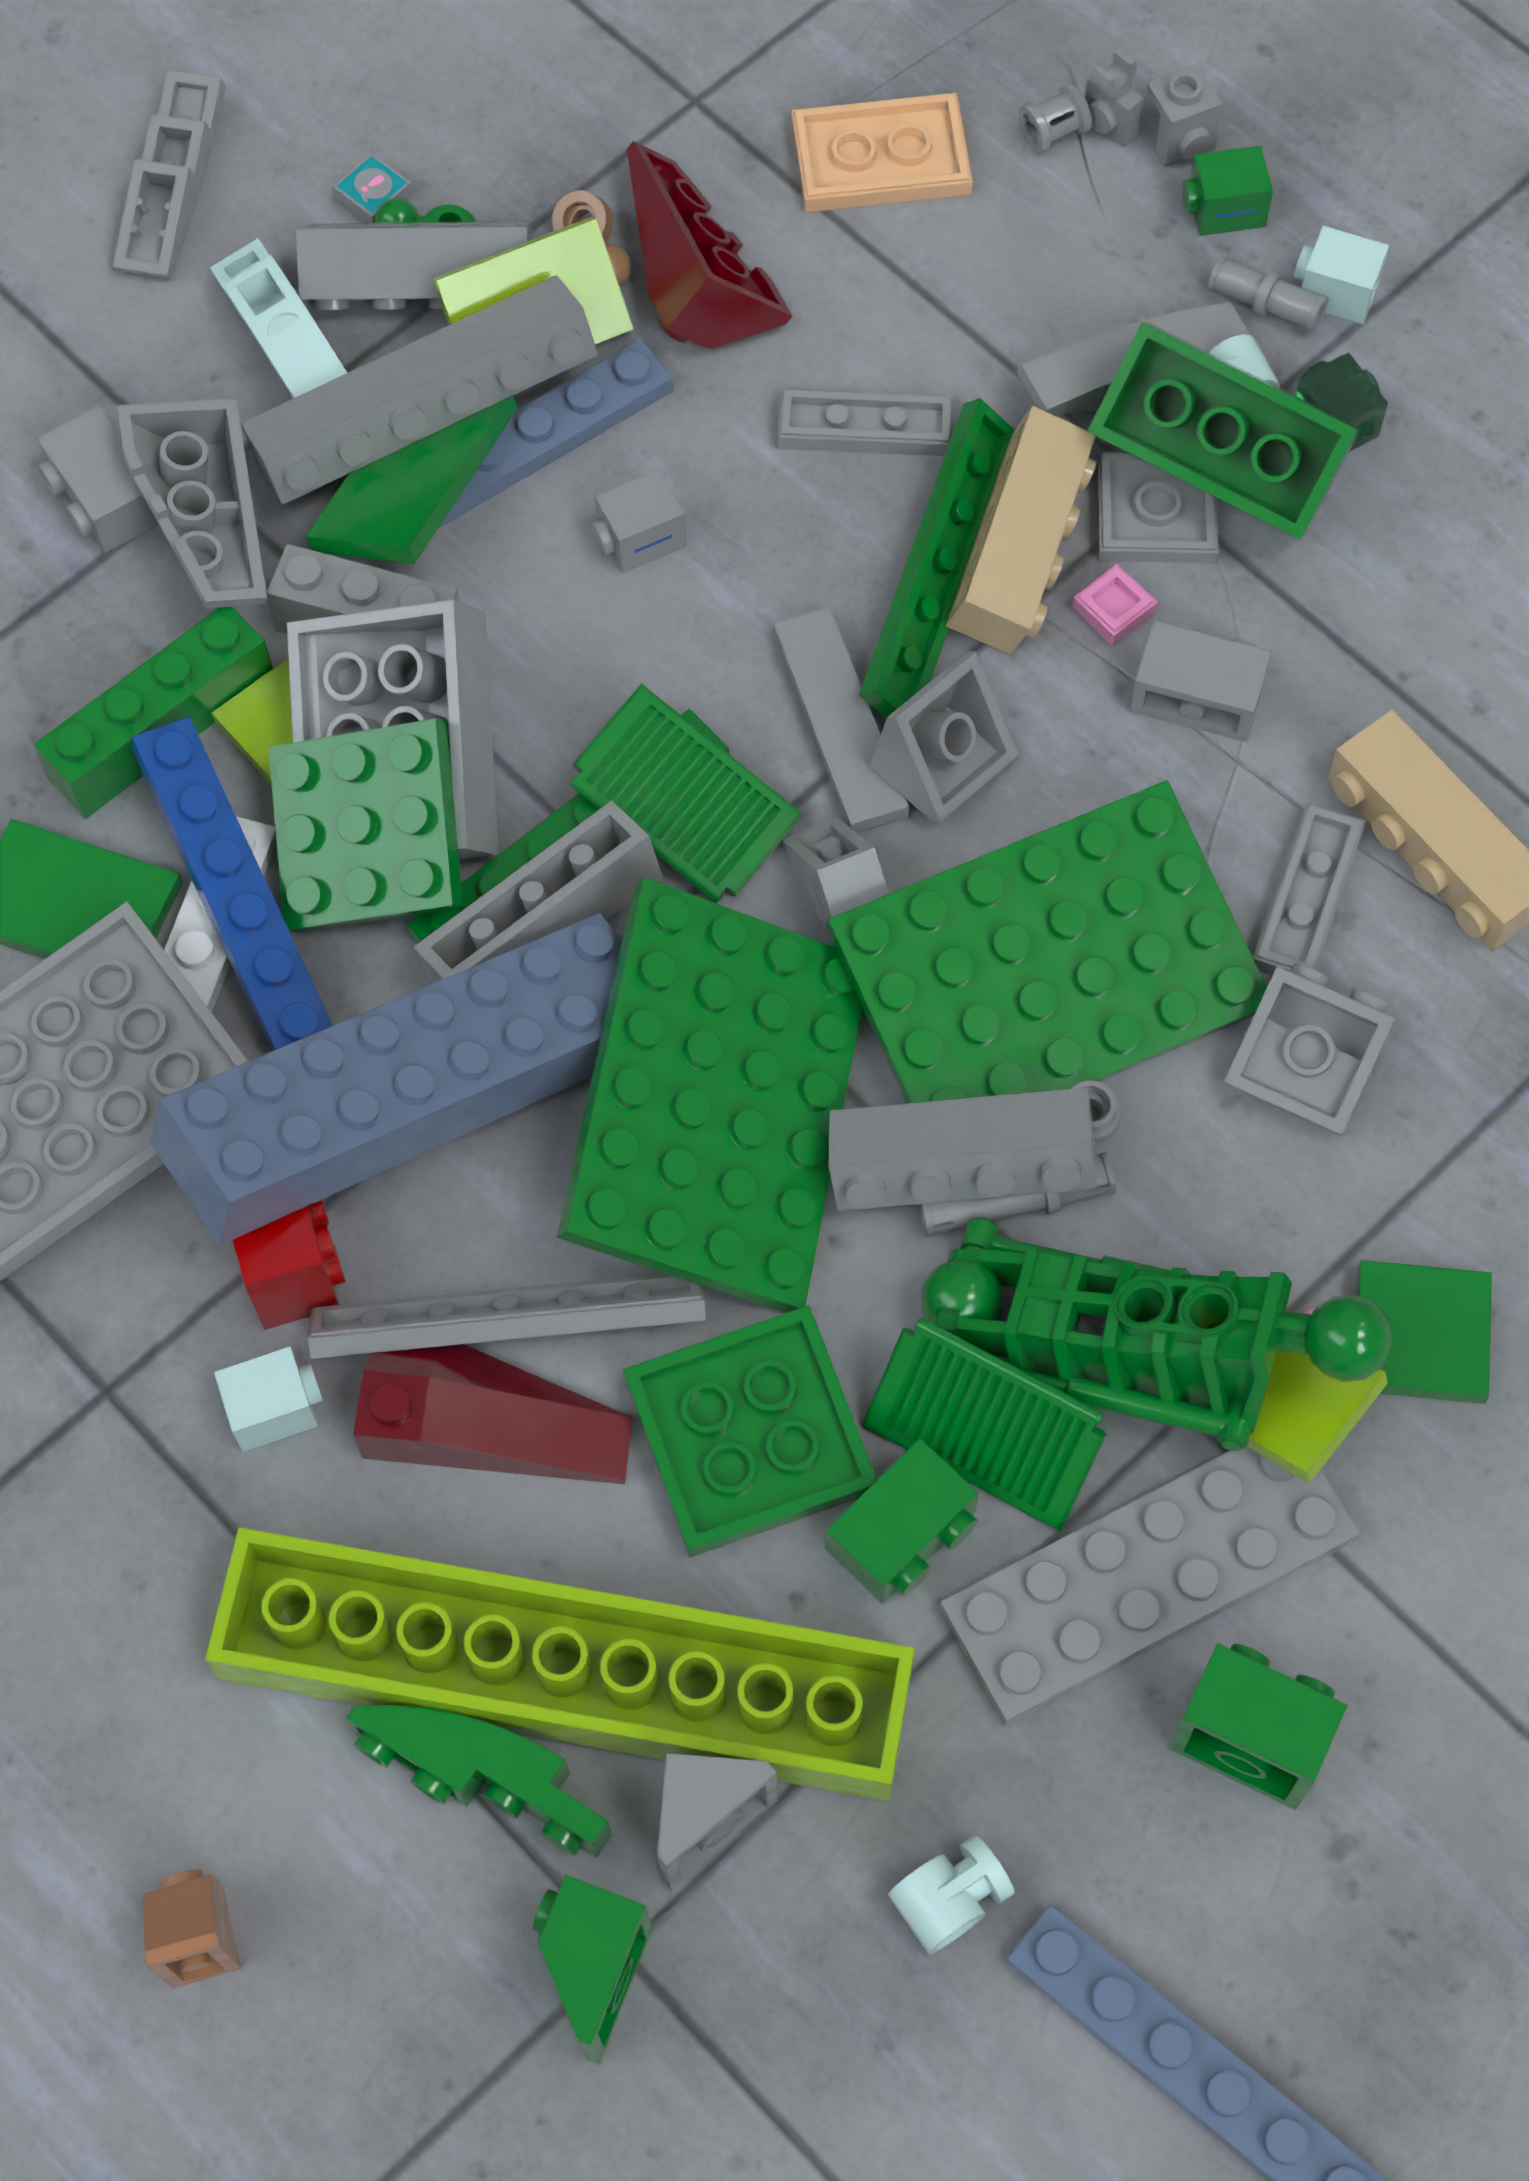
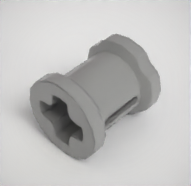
(1055, 118)

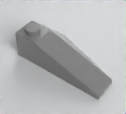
(198, 488)

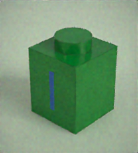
(1228, 190)

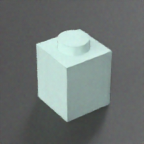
(1344, 270)
(268, 1398)

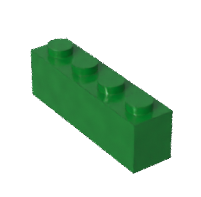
(191, 677)

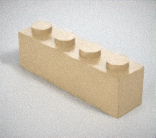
(1022, 532)
(1436, 827)

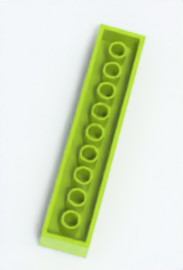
(561, 1661)

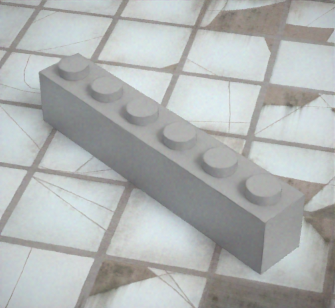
(419, 389)

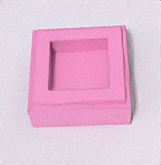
(1114, 604)

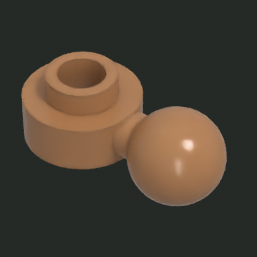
(577, 204)

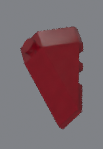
(693, 262)
(485, 1415)

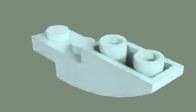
(277, 319)

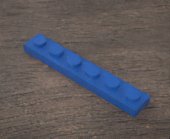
(230, 883)

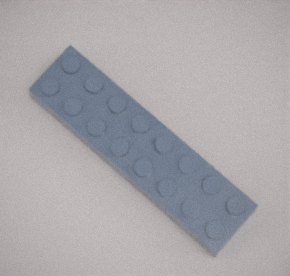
(389, 1082)

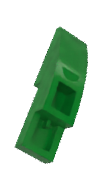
(461, 1753)

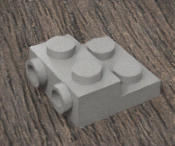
(1311, 1047)

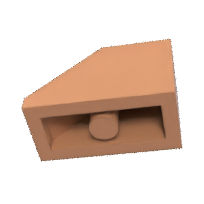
(188, 1929)

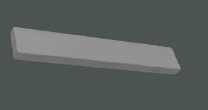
(503, 1315)

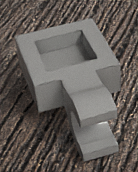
(1112, 102)

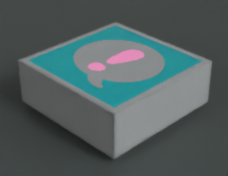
(369, 186)

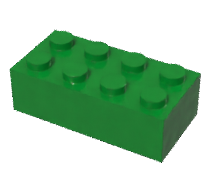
(1223, 430)

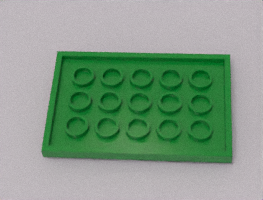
(1051, 957)
(714, 1099)

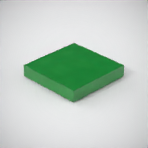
(1437, 1328)

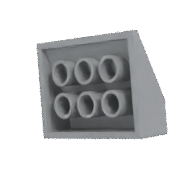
(401, 670)

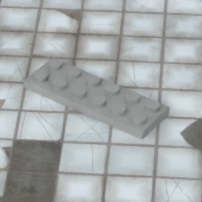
(1142, 1577)

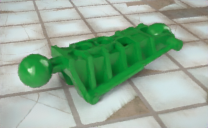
(1172, 1341)

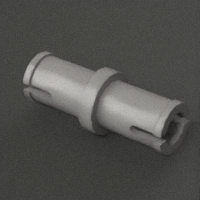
(1268, 293)

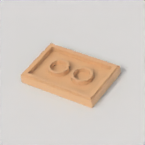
(881, 152)

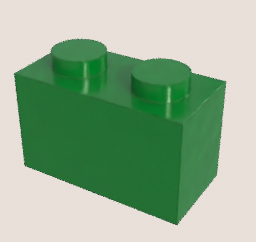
(903, 1522)

